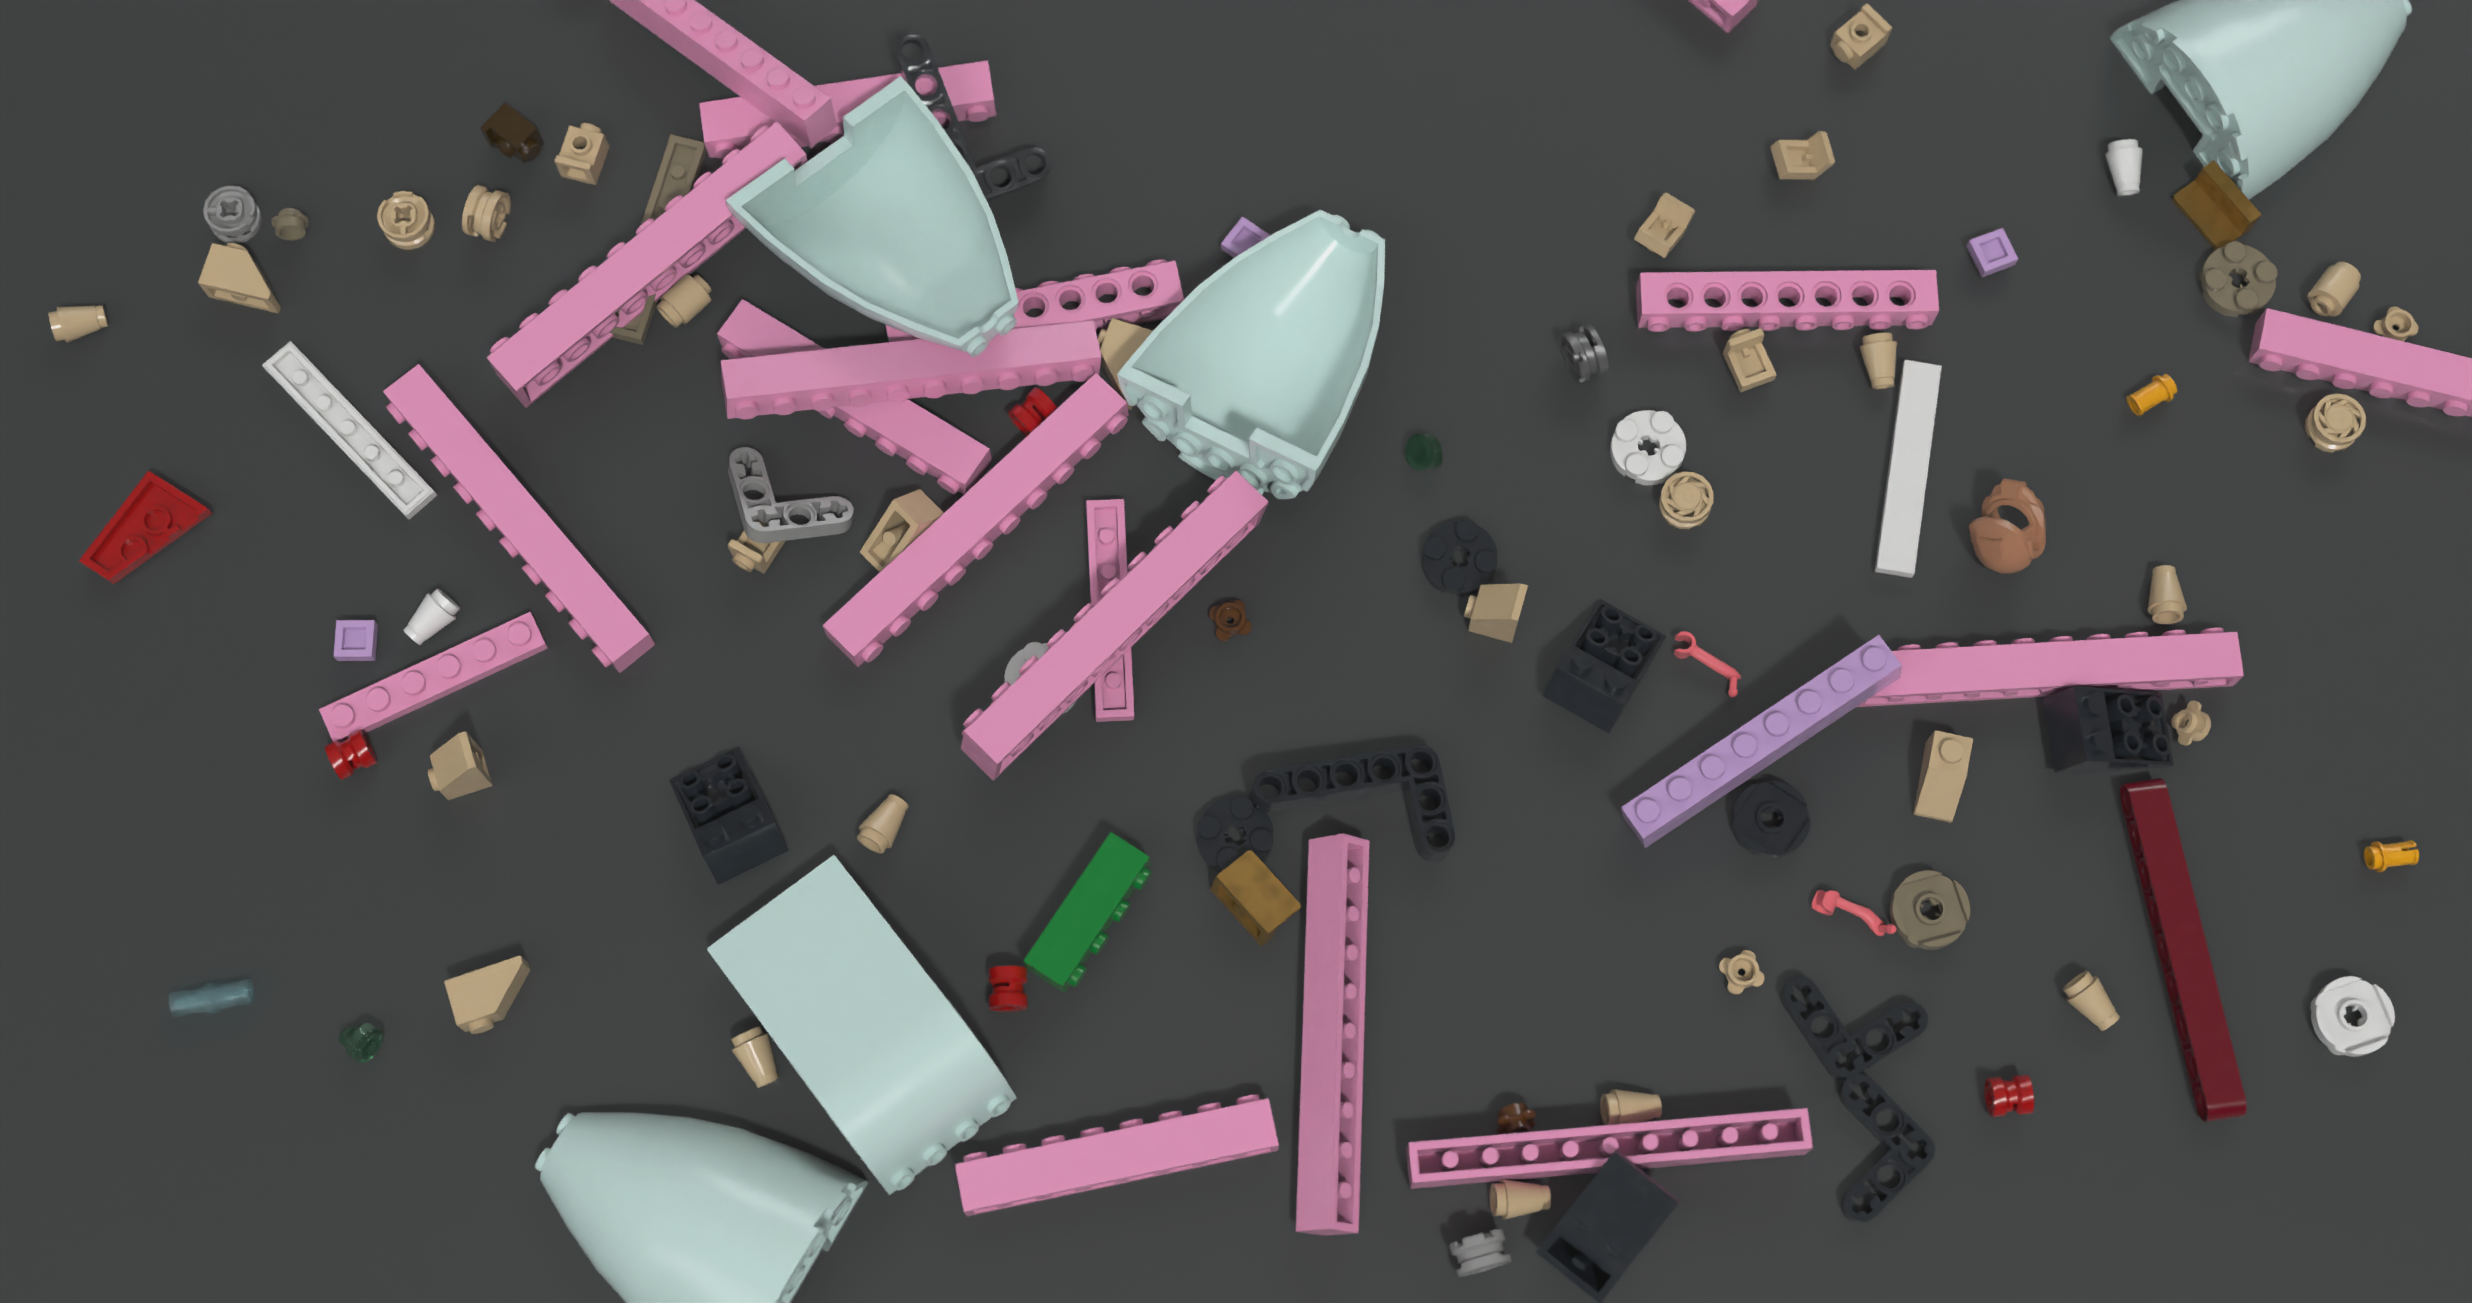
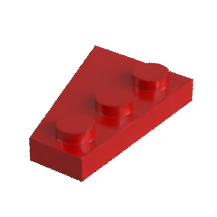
(142, 527)

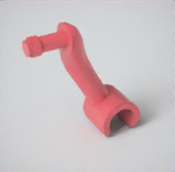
(1707, 659)
(1826, 902)

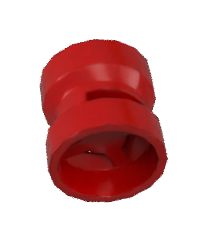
(1032, 411)
(351, 754)
(1008, 988)
(2006, 1095)

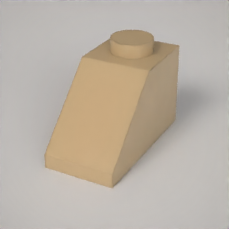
(236, 278)
(1117, 347)
(899, 527)
(1496, 610)
(459, 767)
(1942, 775)
(486, 994)

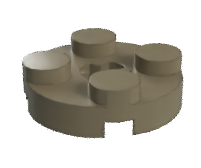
(2252, 266)
(1938, 890)

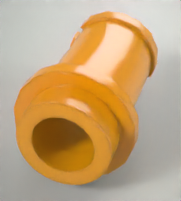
(2160, 389)
(2380, 856)

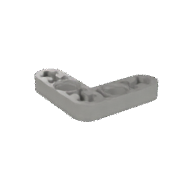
(768, 510)

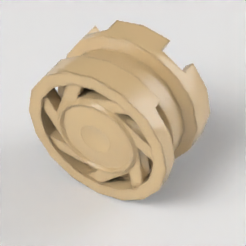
(485, 213)
(405, 220)
(2335, 422)
(1686, 501)

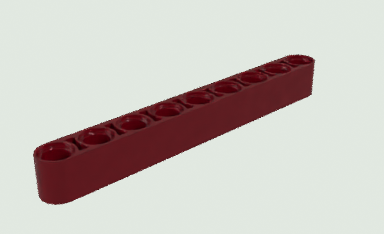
(2183, 951)

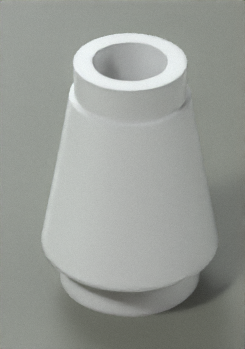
(2125, 165)
(431, 616)

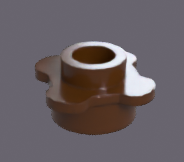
(1233, 610)
(1515, 1119)

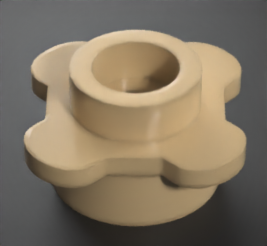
(2401, 319)
(2191, 723)
(1744, 961)

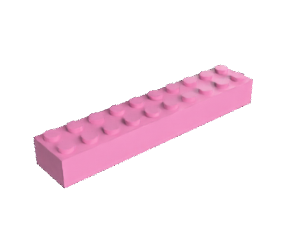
(647, 265)
(1113, 625)

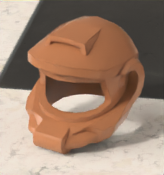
(2002, 544)

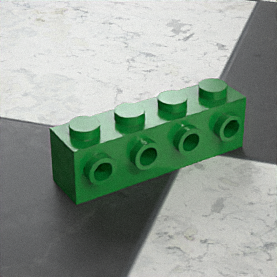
(1088, 912)

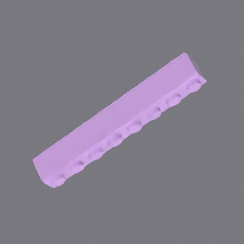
(1761, 741)

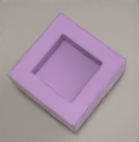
(1242, 237)
(1992, 252)
(355, 640)

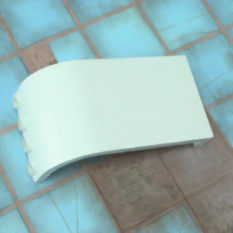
(863, 1024)

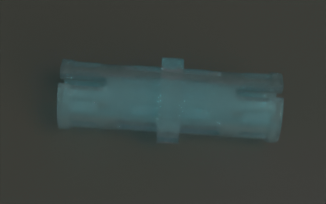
(211, 998)

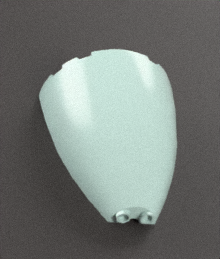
(2263, 73)
(890, 225)
(1266, 356)
(694, 1206)

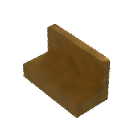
(2216, 207)
(1254, 897)

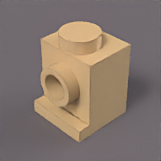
(1871, 36)
(585, 163)

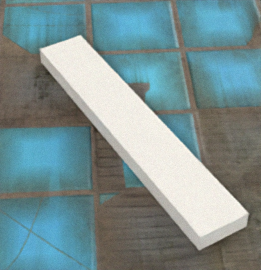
(349, 430)
(1908, 469)

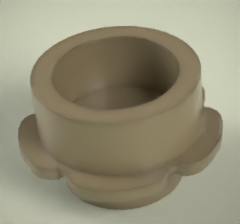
(290, 224)

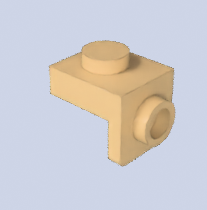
(1803, 157)
(1665, 225)
(1748, 359)
(754, 555)

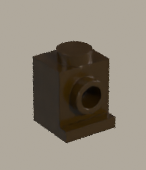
(512, 134)

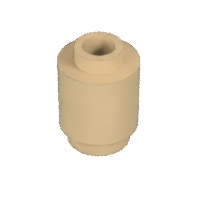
(2334, 289)
(684, 300)

